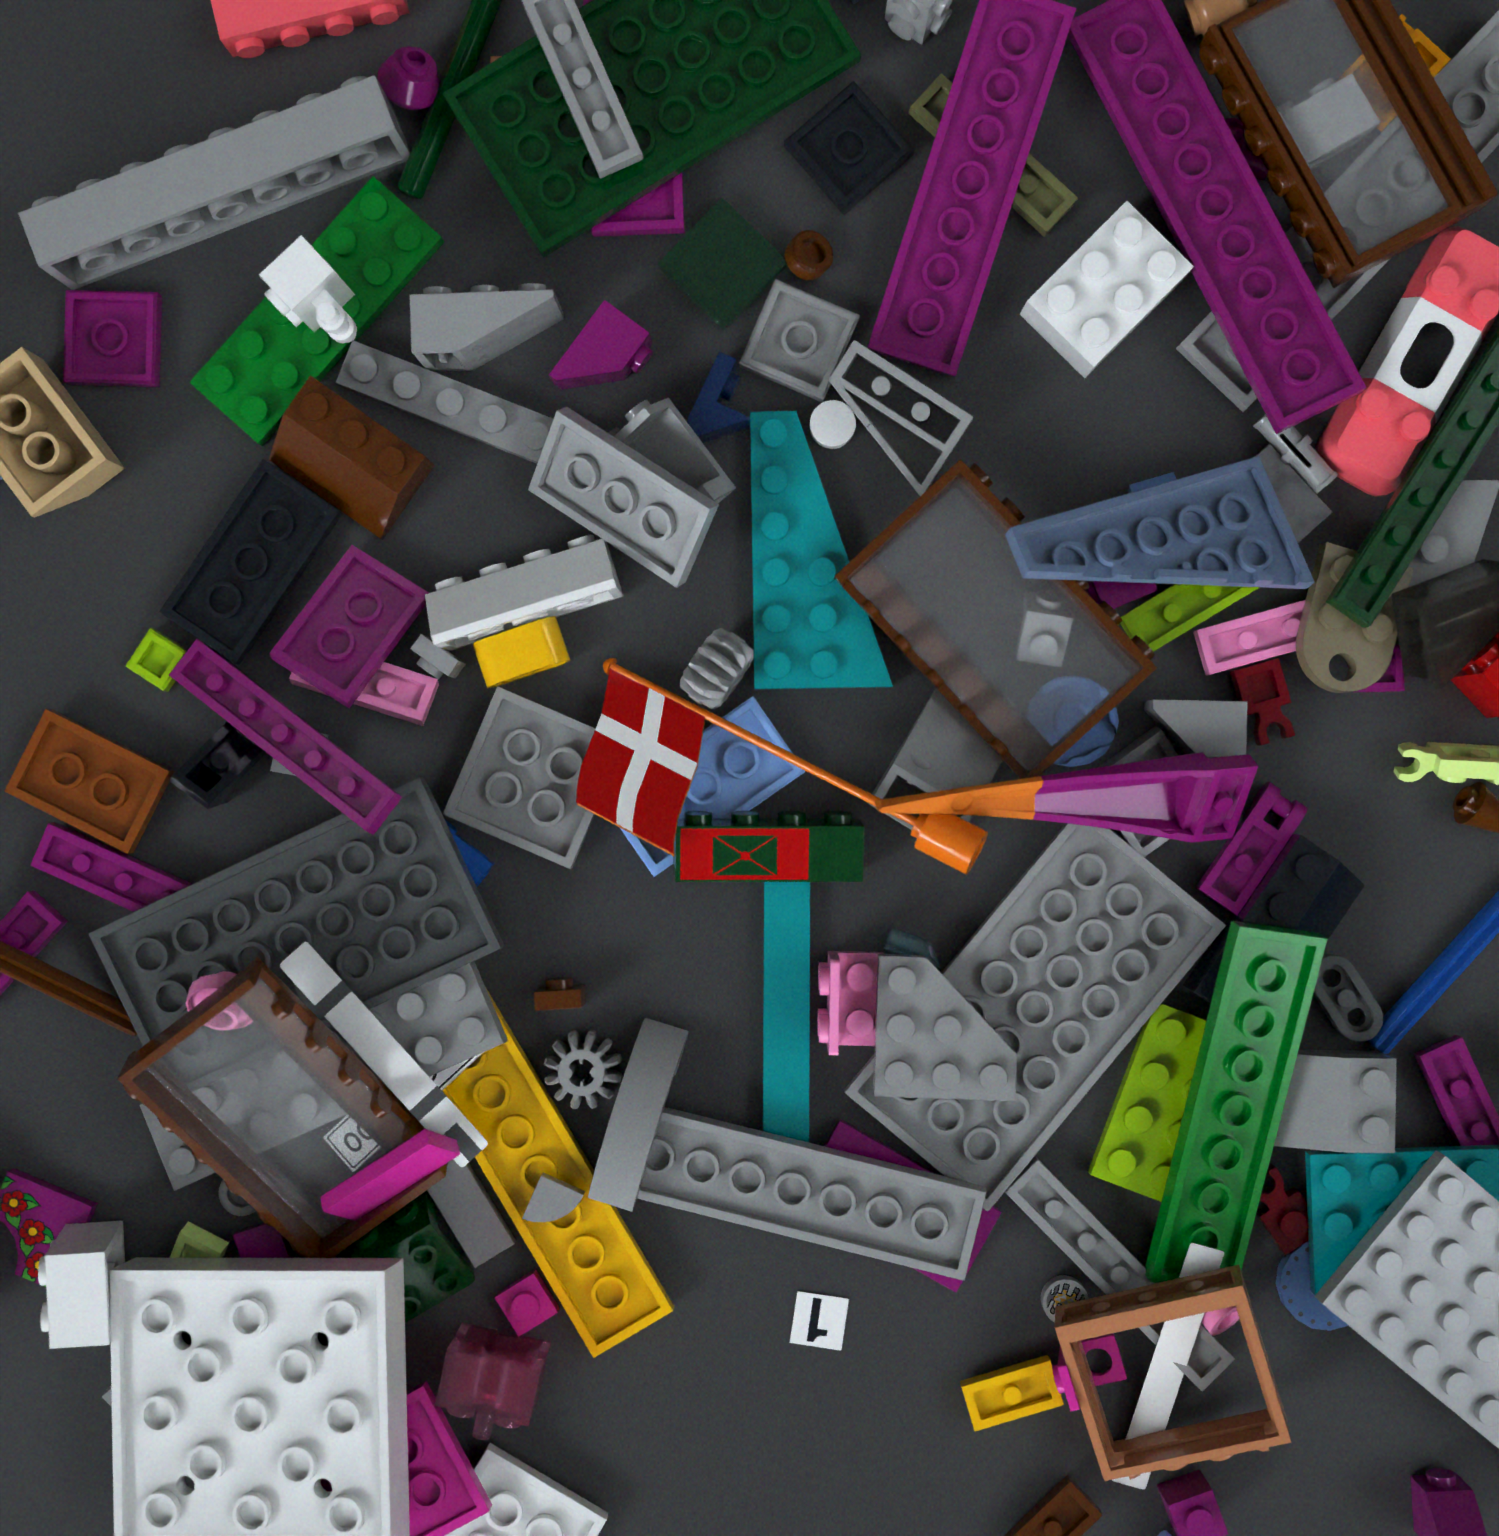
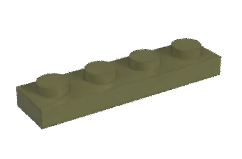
(1039, 196)

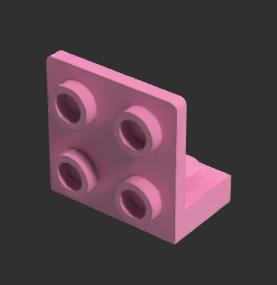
(851, 993)

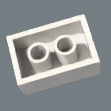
(1106, 289)

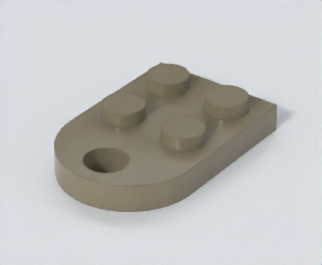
(1329, 632)

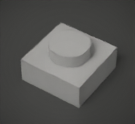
(436, 659)

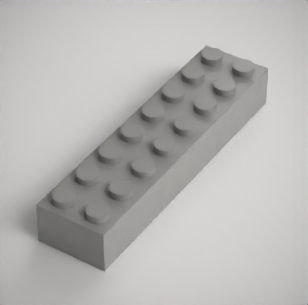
(216, 183)

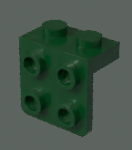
(431, 1262)

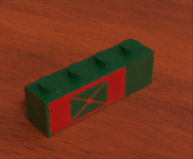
(768, 848)

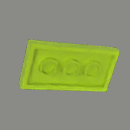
(1150, 1104)

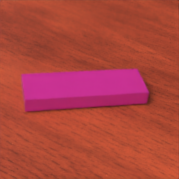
(390, 1175)

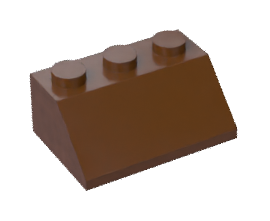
(348, 458)

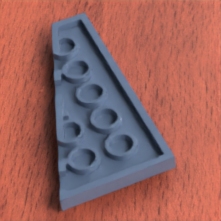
(1187, 531)

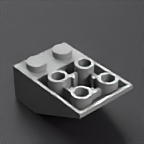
(478, 325)
(938, 756)

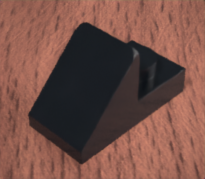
(217, 767)

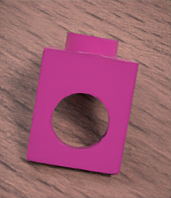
(1113, 1374)

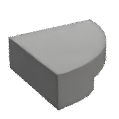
(552, 1200)

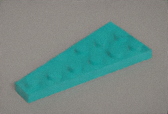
(802, 618)
(1355, 1189)

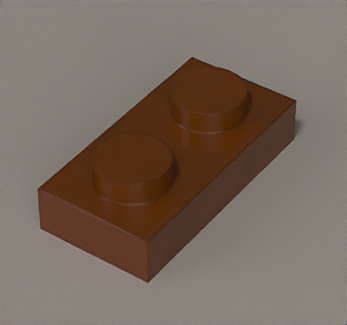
(1060, 1513)

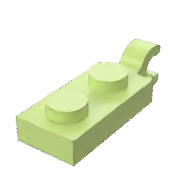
(1450, 762)

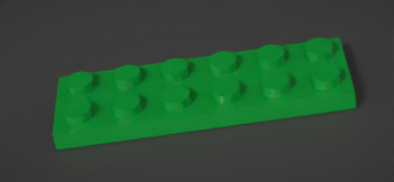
(266, 361)

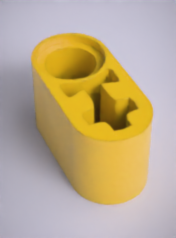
(521, 652)

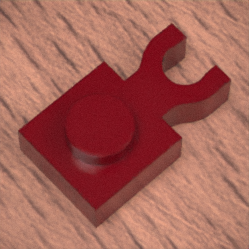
(1265, 691)
(1284, 1213)

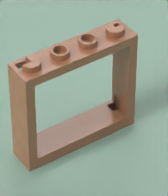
(1156, 1304)

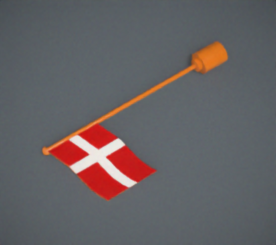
(650, 752)

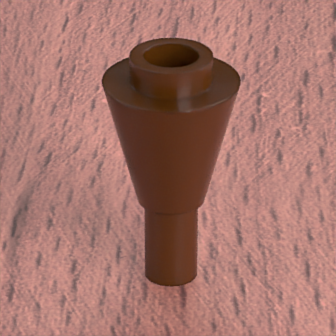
(1477, 807)

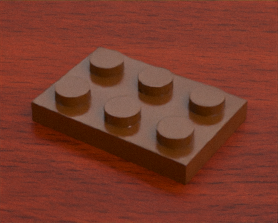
(89, 781)

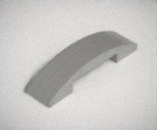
(637, 1114)

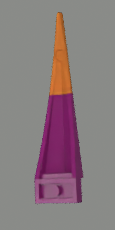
(1162, 797)

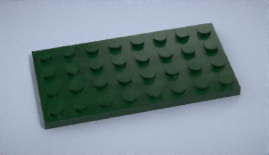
(687, 84)

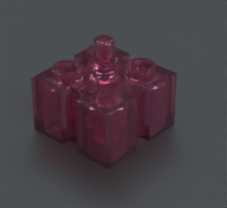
(493, 1376)

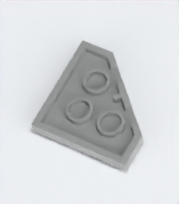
(934, 1039)

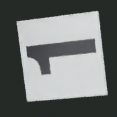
(819, 1320)

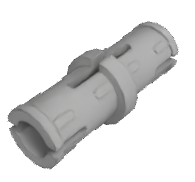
(1317, 474)

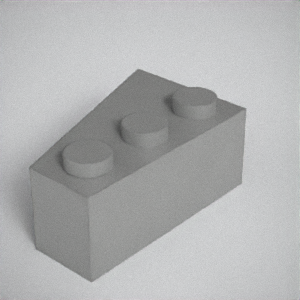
(901, 414)

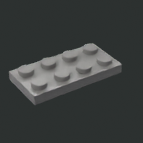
(622, 496)

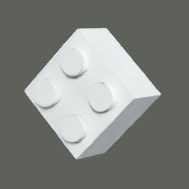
(79, 1283)

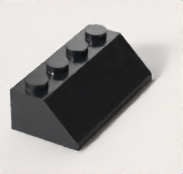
(1299, 892)

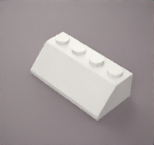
(522, 594)

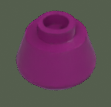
(409, 78)

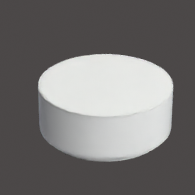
(832, 424)

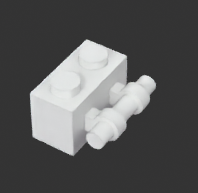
(309, 291)

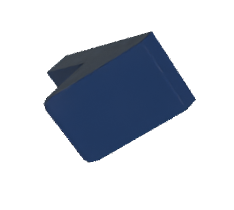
(708, 416)

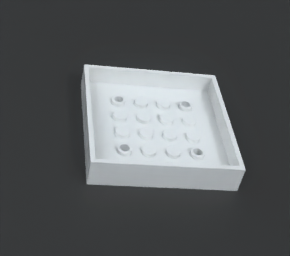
(257, 1399)

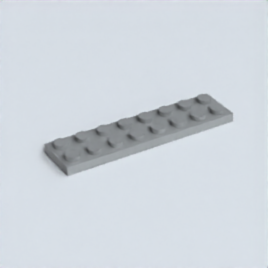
(433, 1023)
(813, 1193)

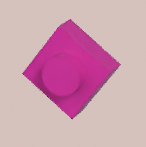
(527, 1302)

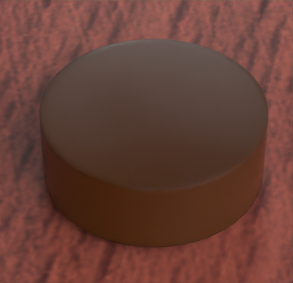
(809, 255)

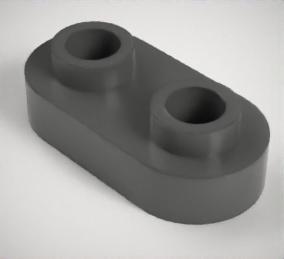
(1345, 994)

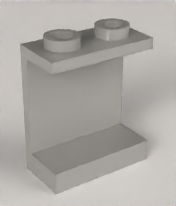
(669, 441)

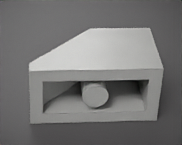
(1202, 725)

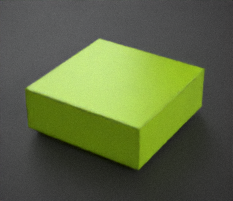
(156, 659)

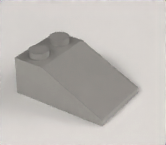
(1340, 1102)

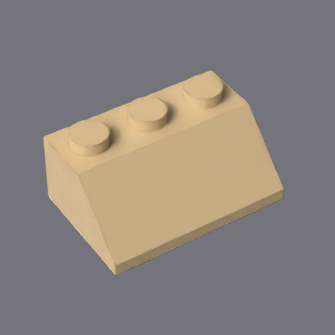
(46, 440)

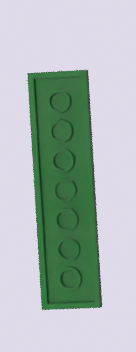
(1236, 1095)

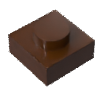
(559, 994)

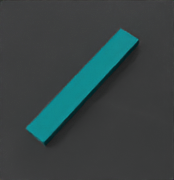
(786, 1009)

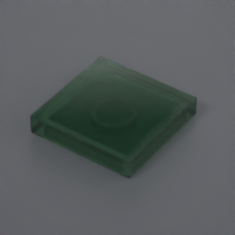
(722, 264)

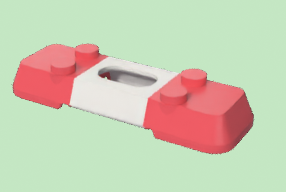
(1385, 426)

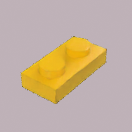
(1011, 1393)

